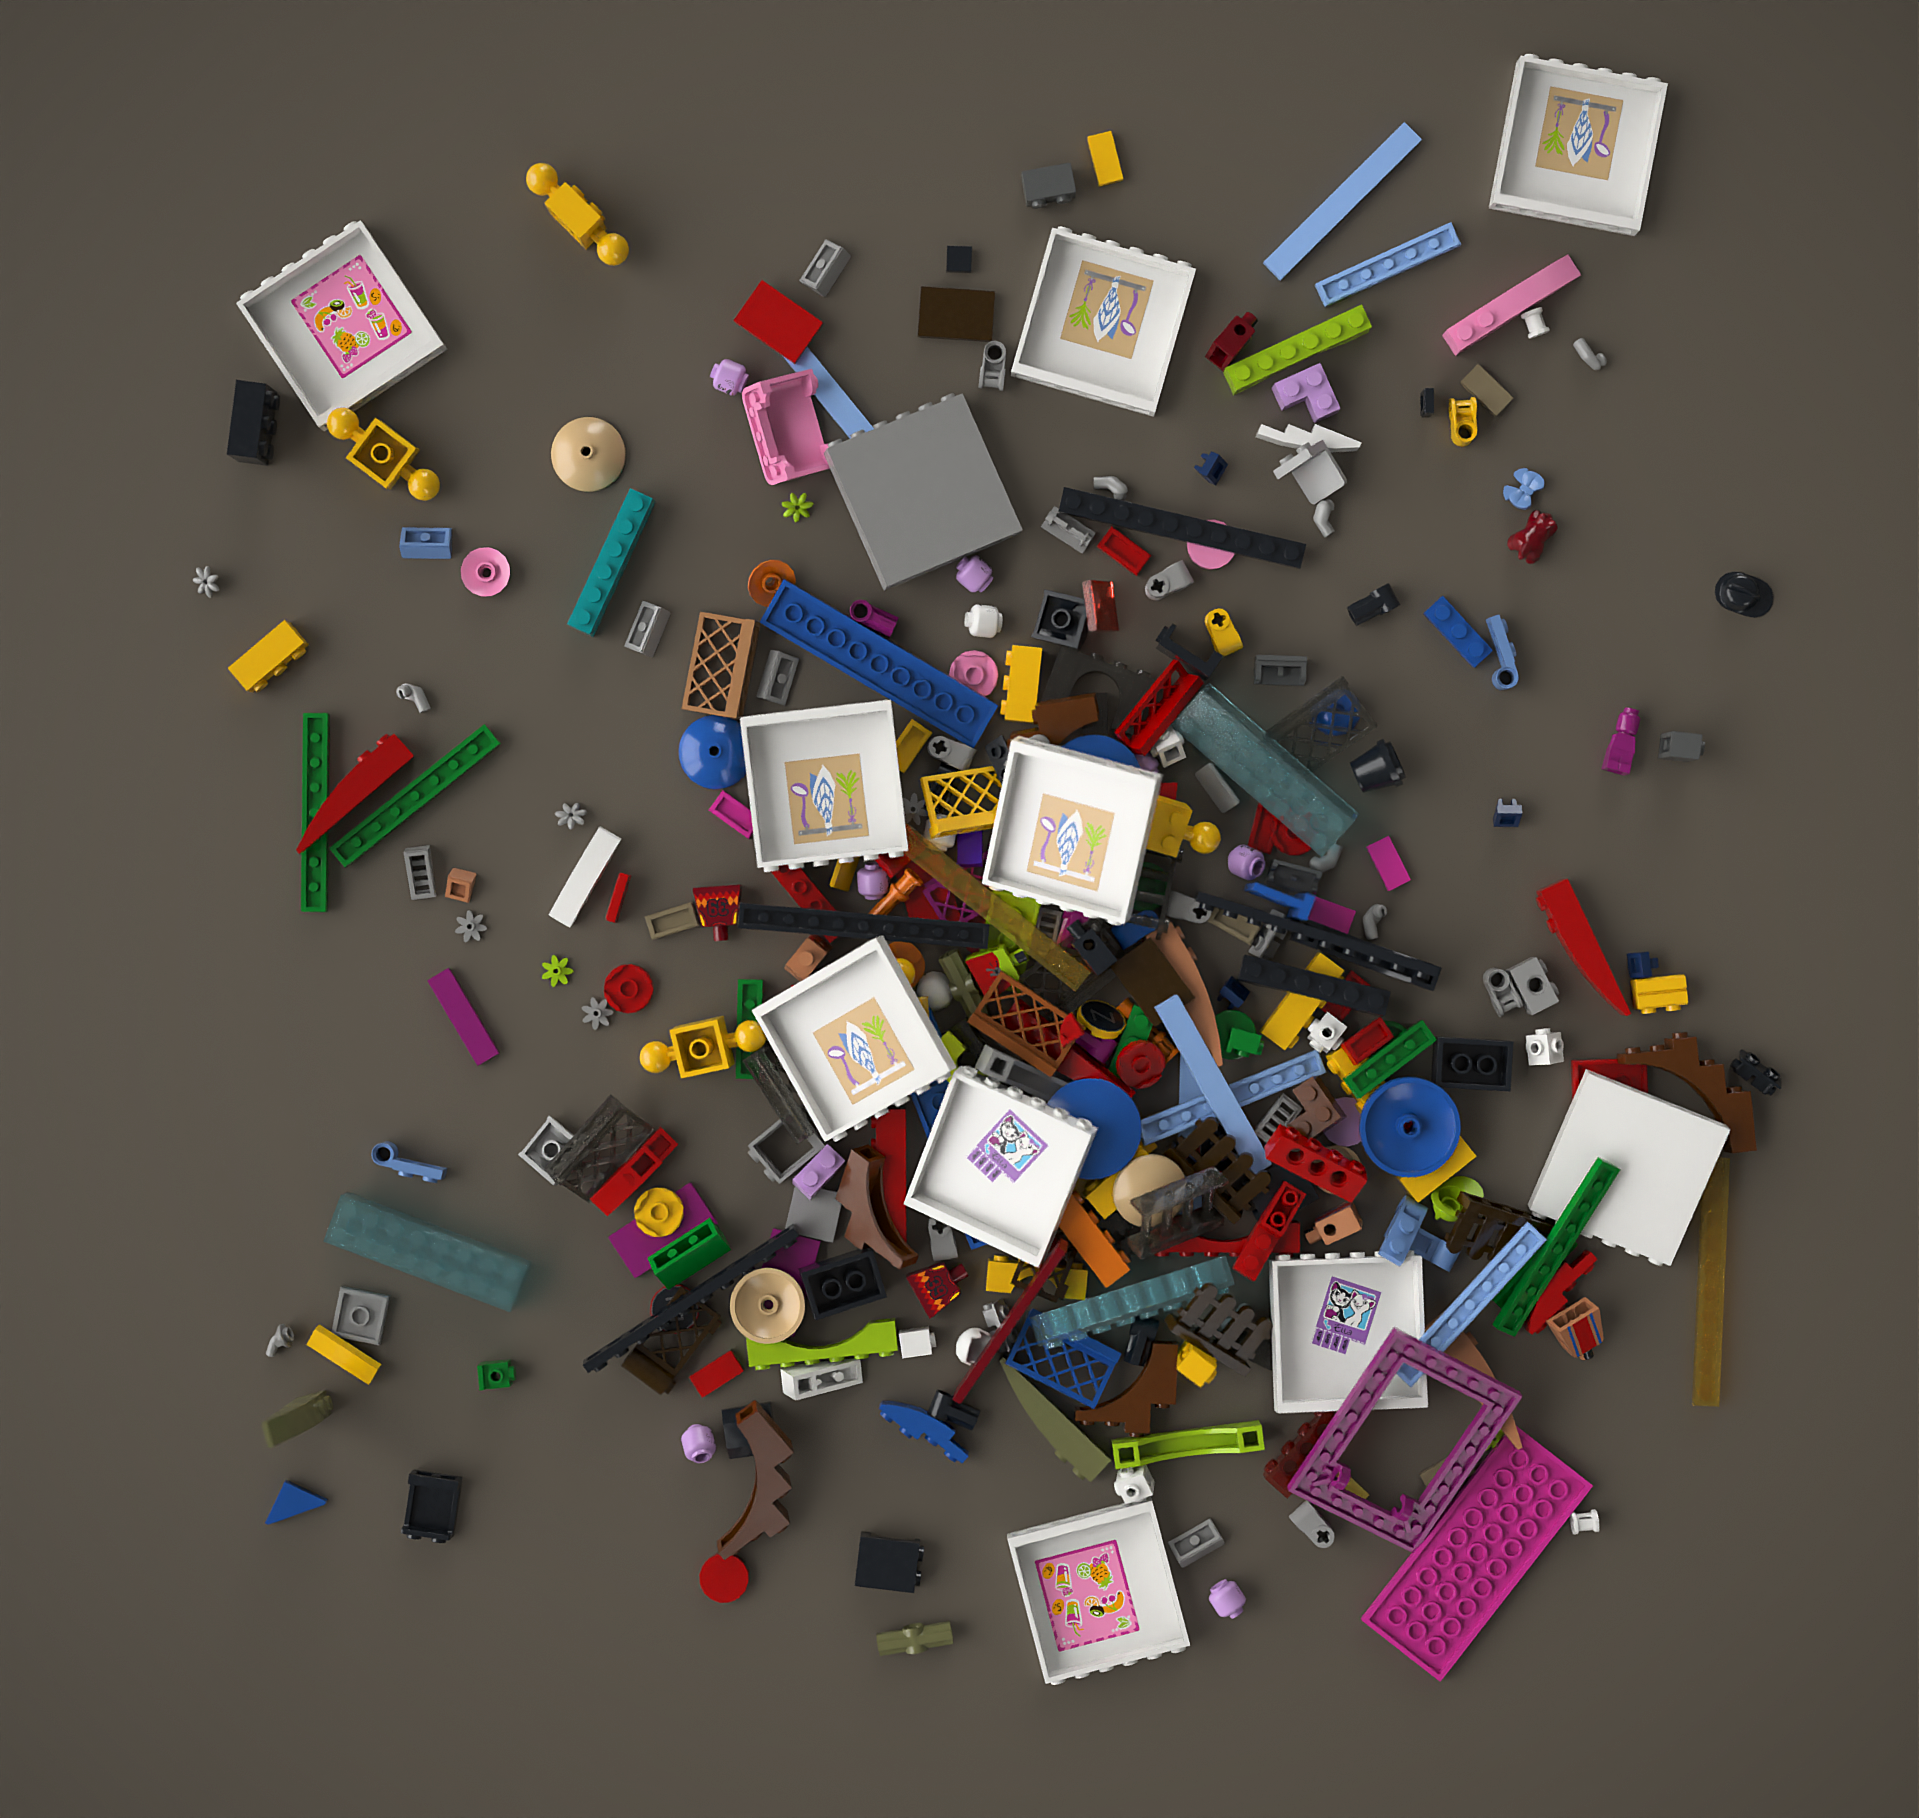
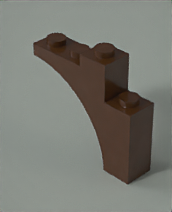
(1060, 717)
(870, 1221)
(1133, 1406)

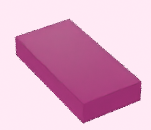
(733, 813)
(1388, 863)
(1331, 915)

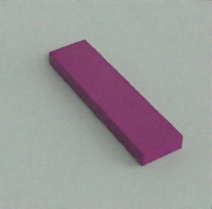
(463, 1016)

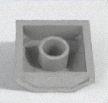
(546, 1146)

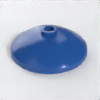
(695, 756)

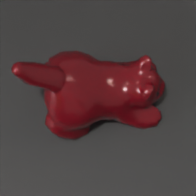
(1531, 539)

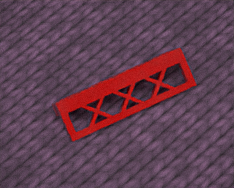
(1160, 713)

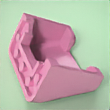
(786, 426)

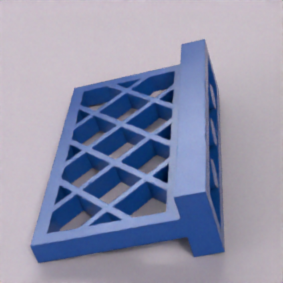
(1298, 906)
(1087, 1346)

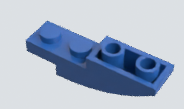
(916, 1421)

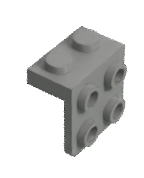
(1313, 470)

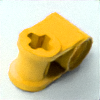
(1463, 415)
(1224, 638)

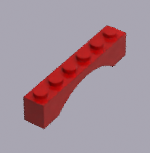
(1286, 1245)

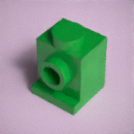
(1244, 1042)
(503, 1367)

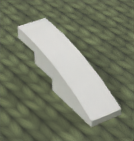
(1296, 437)
(585, 876)

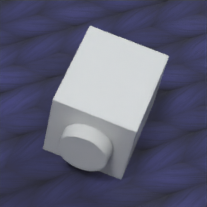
(916, 1342)

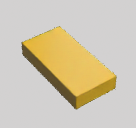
(1105, 158)
(910, 744)

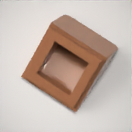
(460, 884)

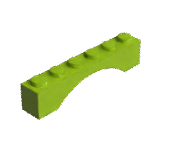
(1297, 348)
(875, 1337)
(1156, 1447)

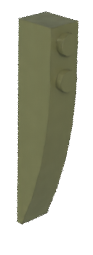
(297, 1417)
(1058, 1428)

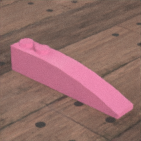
(1510, 304)

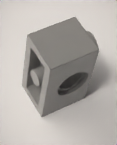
(1520, 977)

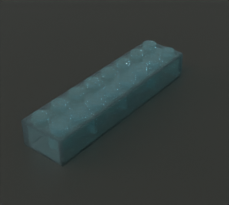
(1265, 769)
(427, 1251)
(1126, 1303)

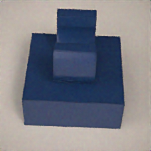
(1212, 468)
(1507, 814)
(1641, 964)
(1234, 992)

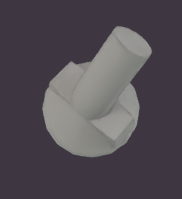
(283, 1337)

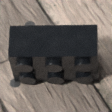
(253, 423)
(1472, 1063)
(842, 1283)

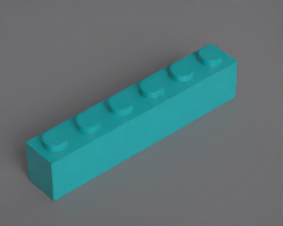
(611, 562)

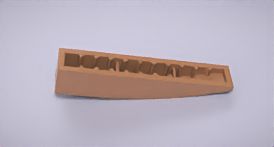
(1200, 1008)
(1464, 1350)

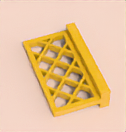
(960, 823)

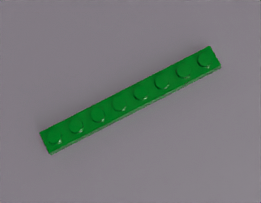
(314, 793)
(415, 796)
(1556, 1246)

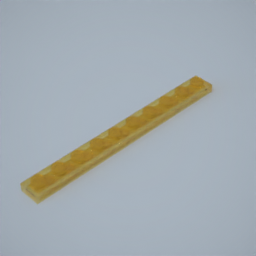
(995, 910)
(1711, 1286)

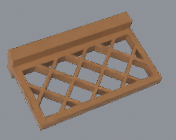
(741, 671)

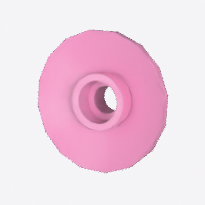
(476, 563)

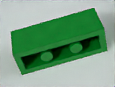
(689, 1253)

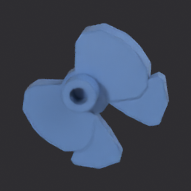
(1530, 483)

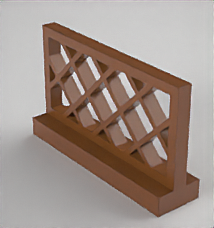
(1009, 1038)

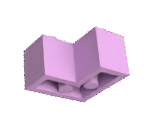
(1312, 388)

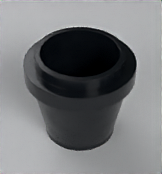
(1378, 767)

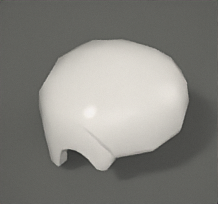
(936, 987)
(971, 1344)

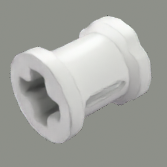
(1535, 323)
(1584, 1522)

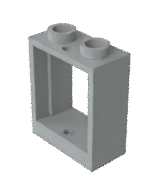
(771, 1170)

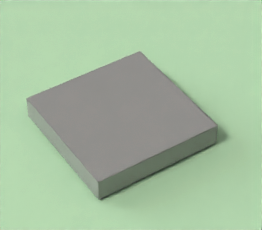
(815, 1217)
(360, 1315)

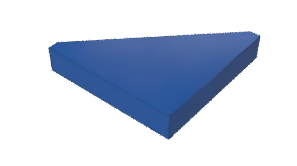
(293, 1501)

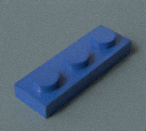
(1457, 631)

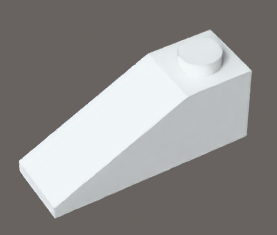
(814, 1379)

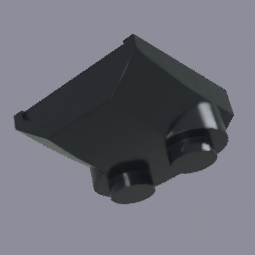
(1062, 620)
(736, 1442)

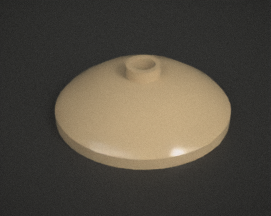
(600, 466)
(1141, 1177)
(754, 1318)

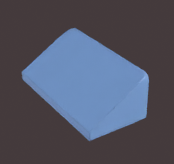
(426, 543)

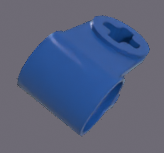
(1129, 933)

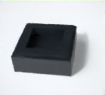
(959, 259)
(1427, 402)

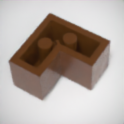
(1320, 1107)

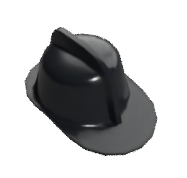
(1744, 594)

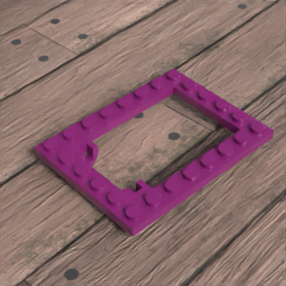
(1410, 1525)

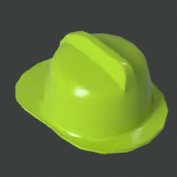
(1445, 1196)

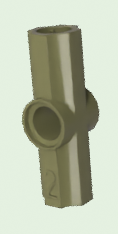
(962, 982)
(914, 1638)

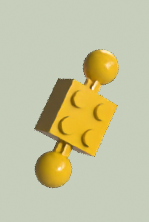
(575, 215)
(383, 454)
(1171, 827)
(702, 1046)

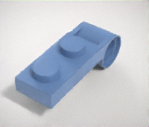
(1504, 650)
(407, 1167)
(1403, 1230)
(1431, 1249)

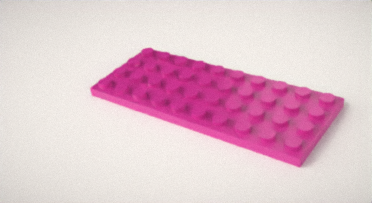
(1476, 1553)

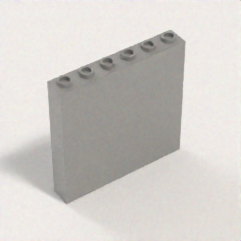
(922, 490)

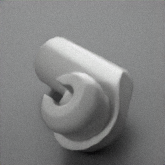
(1371, 918)

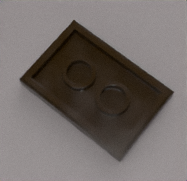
(956, 314)
(1150, 979)

